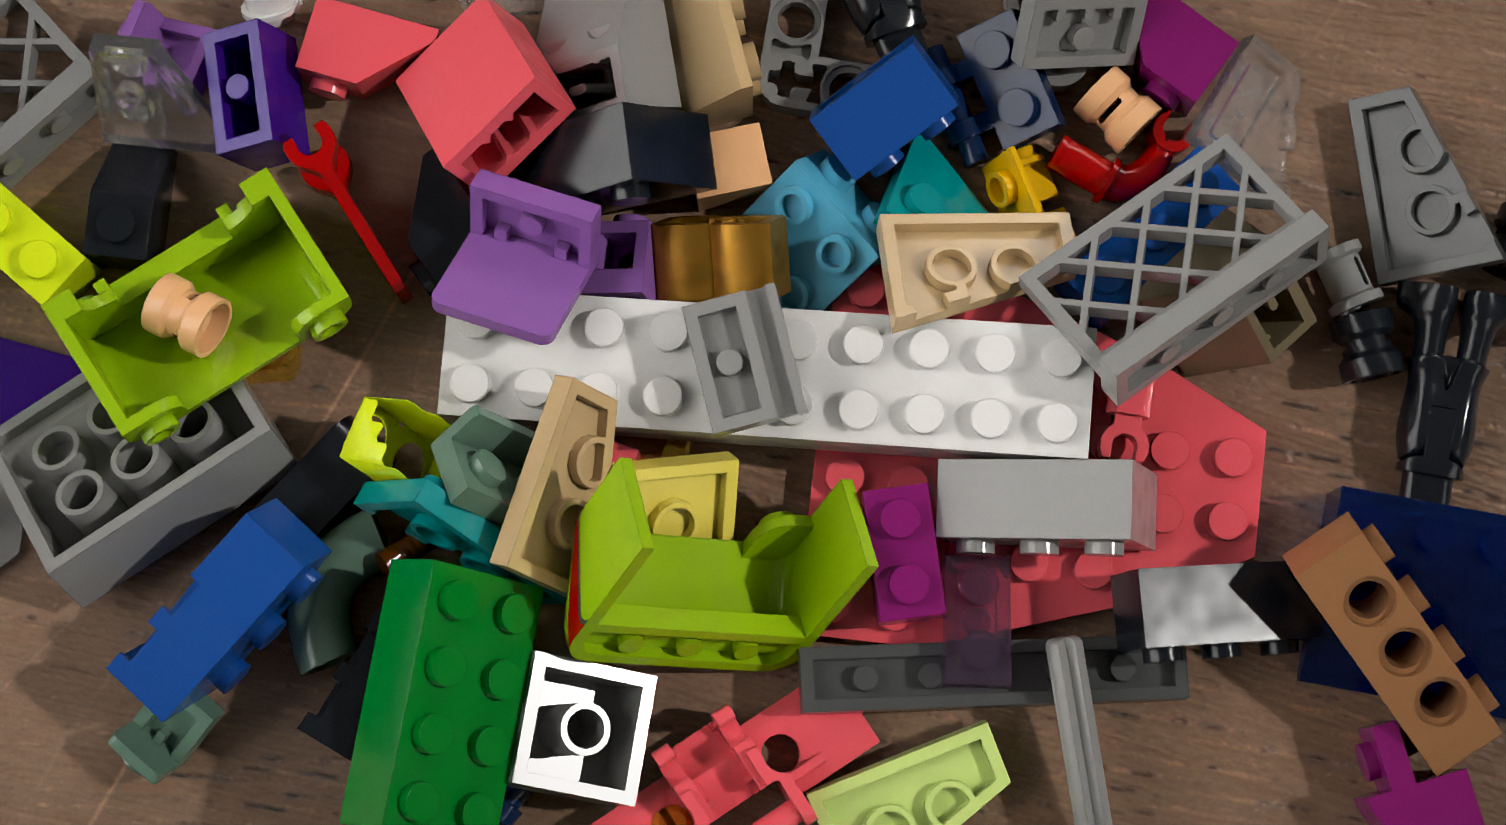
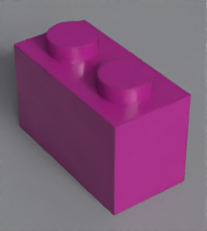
(904, 541)

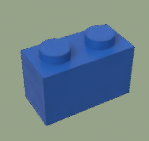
(885, 110)

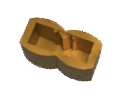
(719, 255)

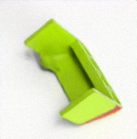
(708, 598)

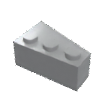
(1047, 505)

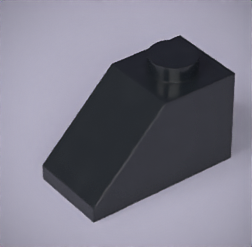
(130, 207)
(438, 222)

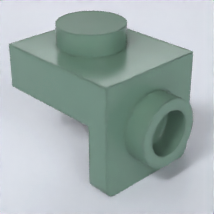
(159, 747)

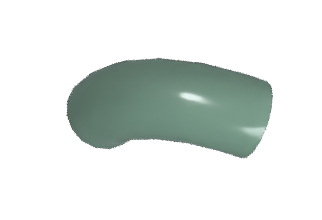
(322, 624)

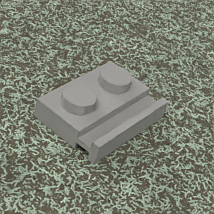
(744, 360)

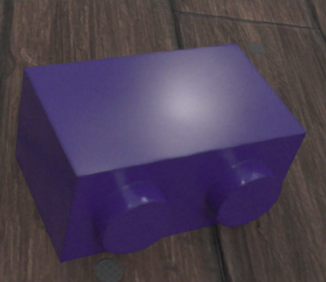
(255, 94)

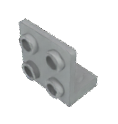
(1077, 33)

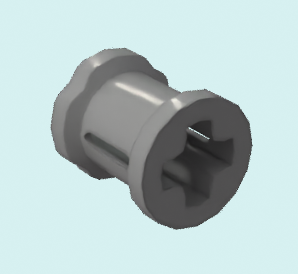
(1347, 280)

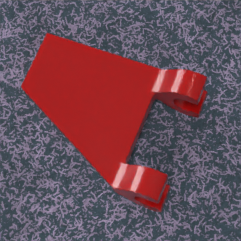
(324, 178)

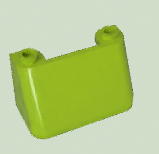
(249, 256)

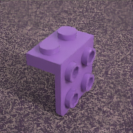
(521, 259)

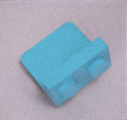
(827, 229)

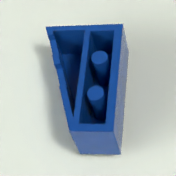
(225, 612)

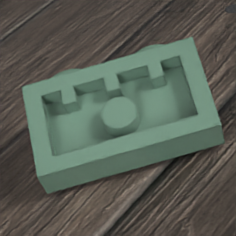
(482, 461)

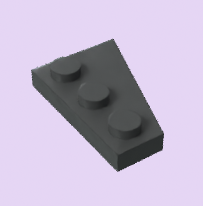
(1414, 193)

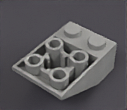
(610, 52)

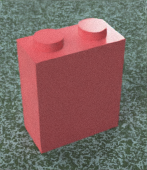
(484, 93)

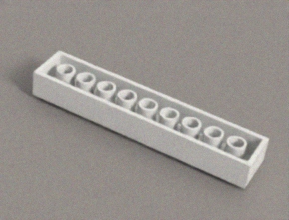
(909, 393)

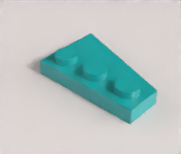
(441, 523)

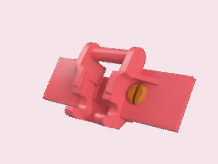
(726, 766)

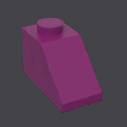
(1179, 54)

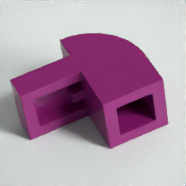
(1401, 797)

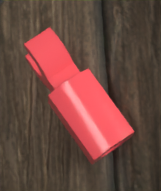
(1127, 423)

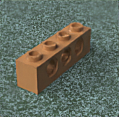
(1441, 726)

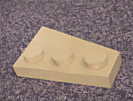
(962, 260)
(558, 478)

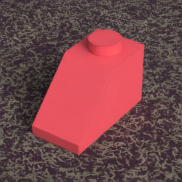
(357, 49)

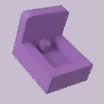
(178, 37)

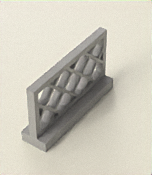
(56, 110)
(1207, 309)

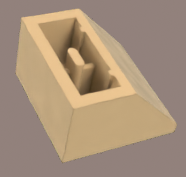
(711, 63)

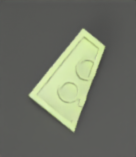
(922, 786)

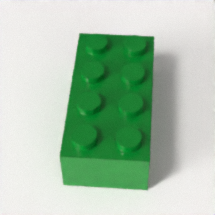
(442, 697)

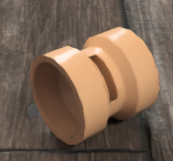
(1127, 119)
(182, 313)

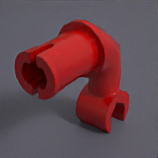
(1115, 180)

